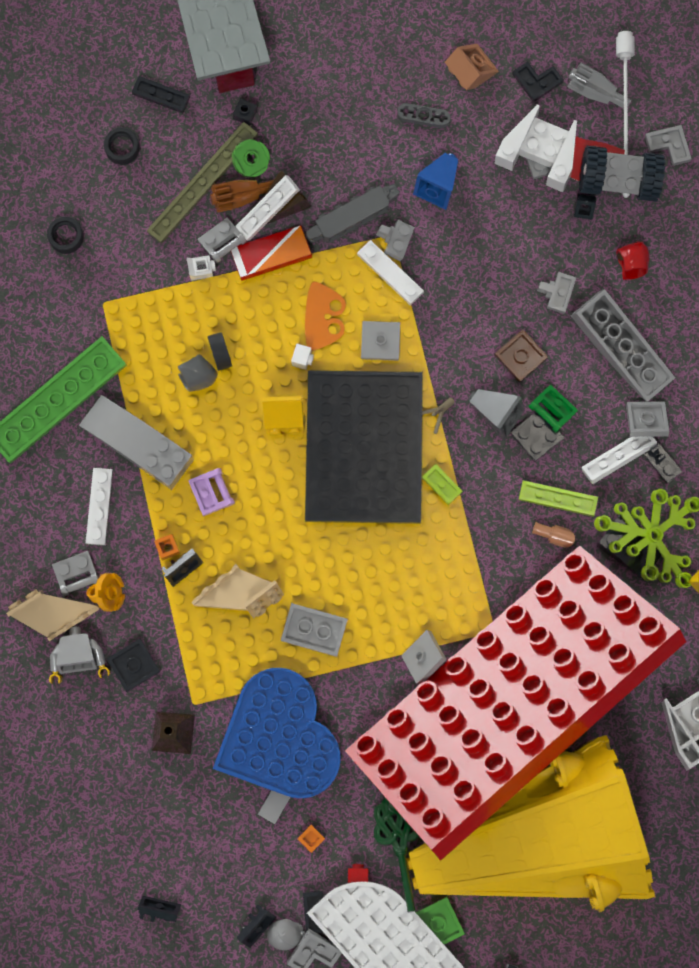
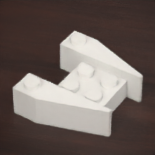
(542, 144)
(684, 729)

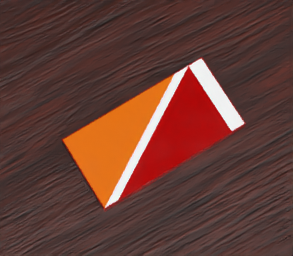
(271, 253)

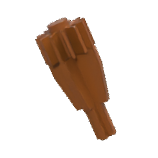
(237, 193)

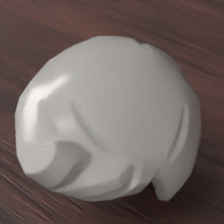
(285, 934)

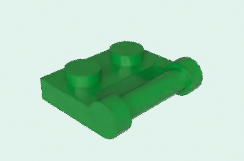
(557, 405)

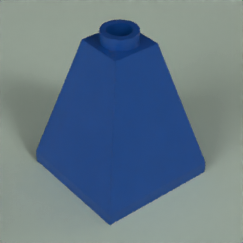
(437, 181)

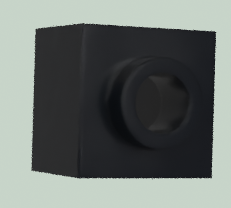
(247, 116)
(585, 211)

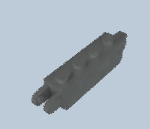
(352, 215)

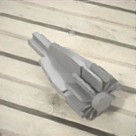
(594, 85)

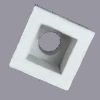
(302, 357)

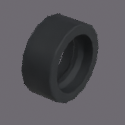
(119, 132)
(65, 249)
(219, 351)

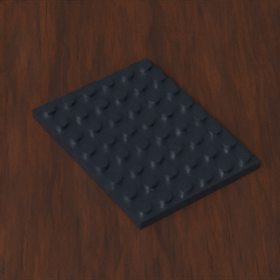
(364, 447)

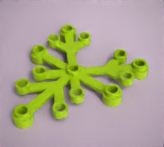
(632, 530)

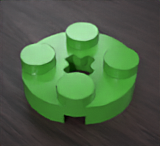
(261, 159)

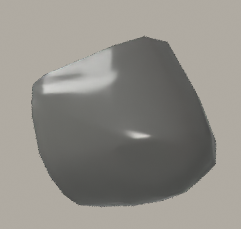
(197, 374)

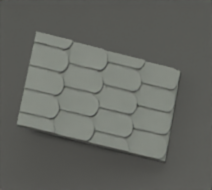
(224, 41)

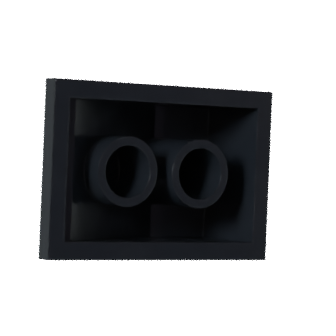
(633, 563)

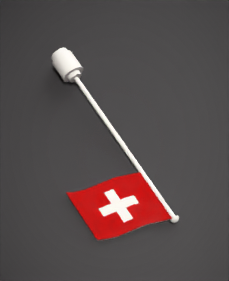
(624, 50)

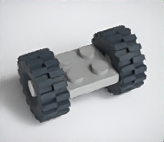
(622, 173)

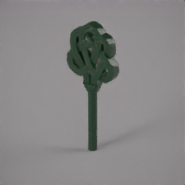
(400, 851)

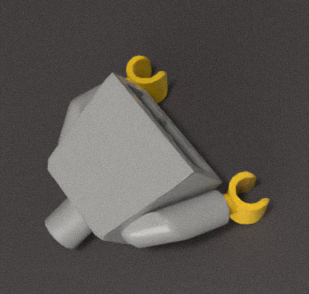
(76, 654)

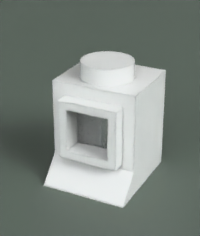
(201, 267)

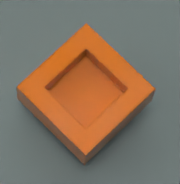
(311, 838)

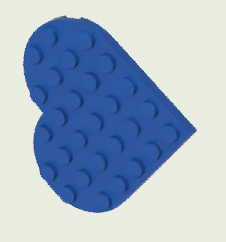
(277, 738)

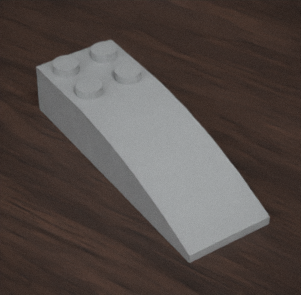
(622, 345)
(137, 442)

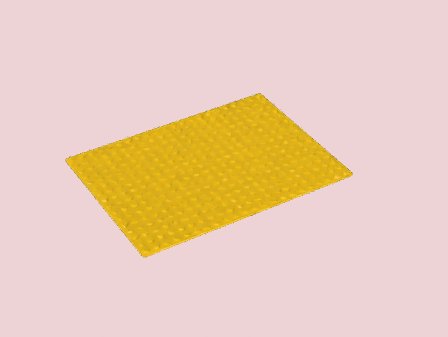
(377, 575)

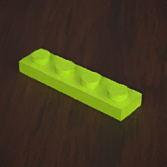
(558, 498)

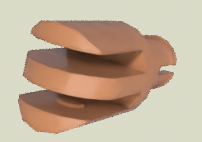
(556, 534)

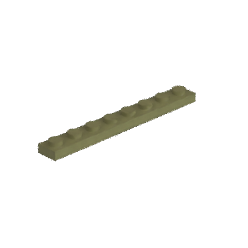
(199, 185)

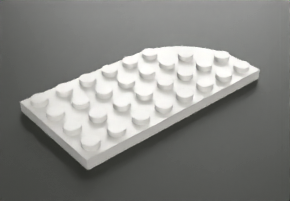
(376, 930)

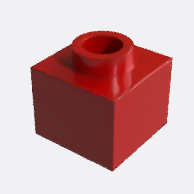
(357, 873)

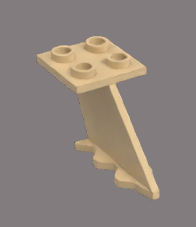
(240, 592)
(49, 613)

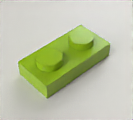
(442, 484)

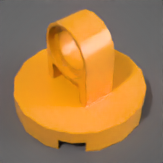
(107, 592)

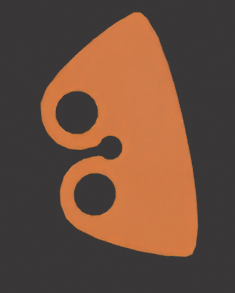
(316, 325)

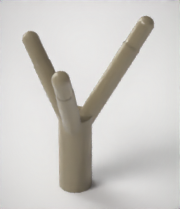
(441, 409)

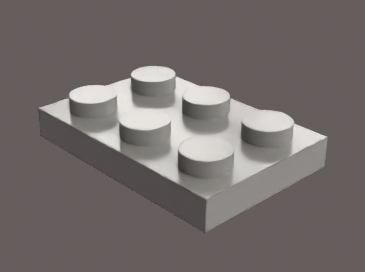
(314, 630)

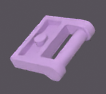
(205, 495)

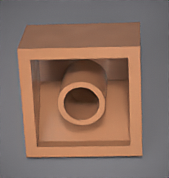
(470, 66)

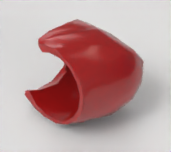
(633, 260)

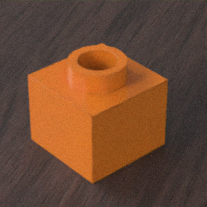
(162, 543)

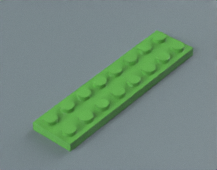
(58, 398)

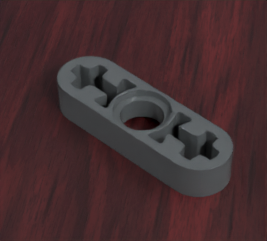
(409, 118)

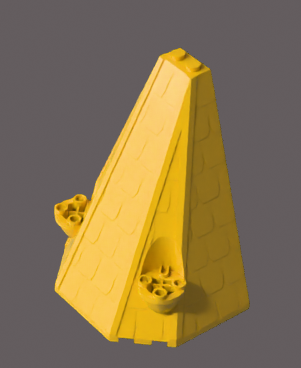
(557, 837)

